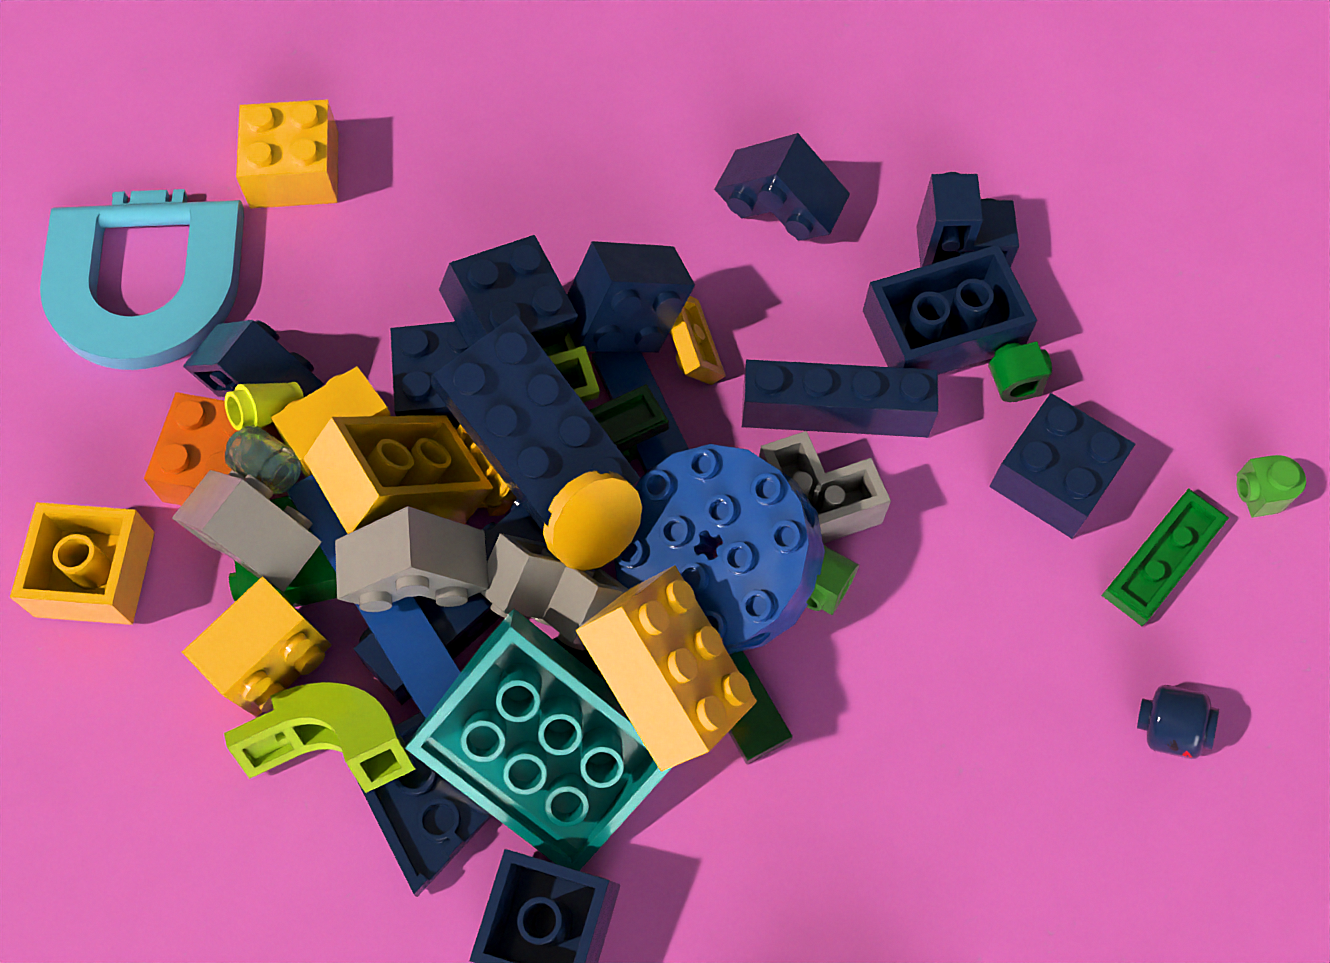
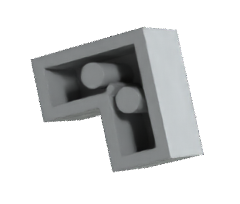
(843, 498)
(241, 521)
(410, 557)
(540, 586)

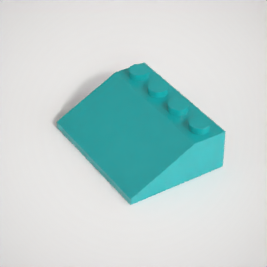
(538, 744)

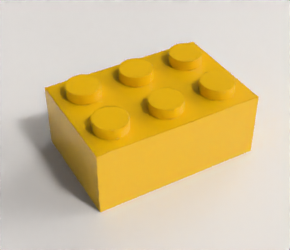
(395, 462)
(667, 668)

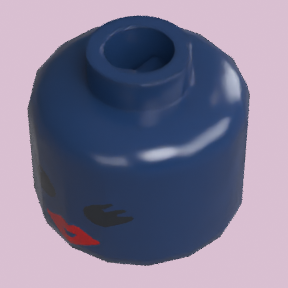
(1178, 721)

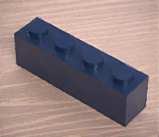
(839, 398)

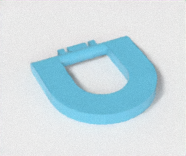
(165, 334)

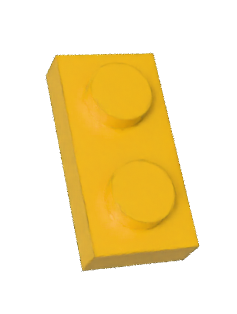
(695, 346)

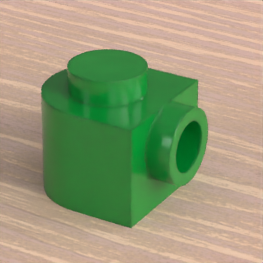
(1020, 371)

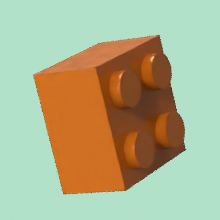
(191, 446)

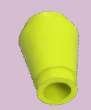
(259, 402)

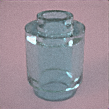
(263, 457)

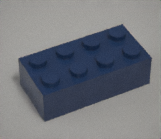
(526, 417)

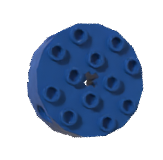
(766, 532)

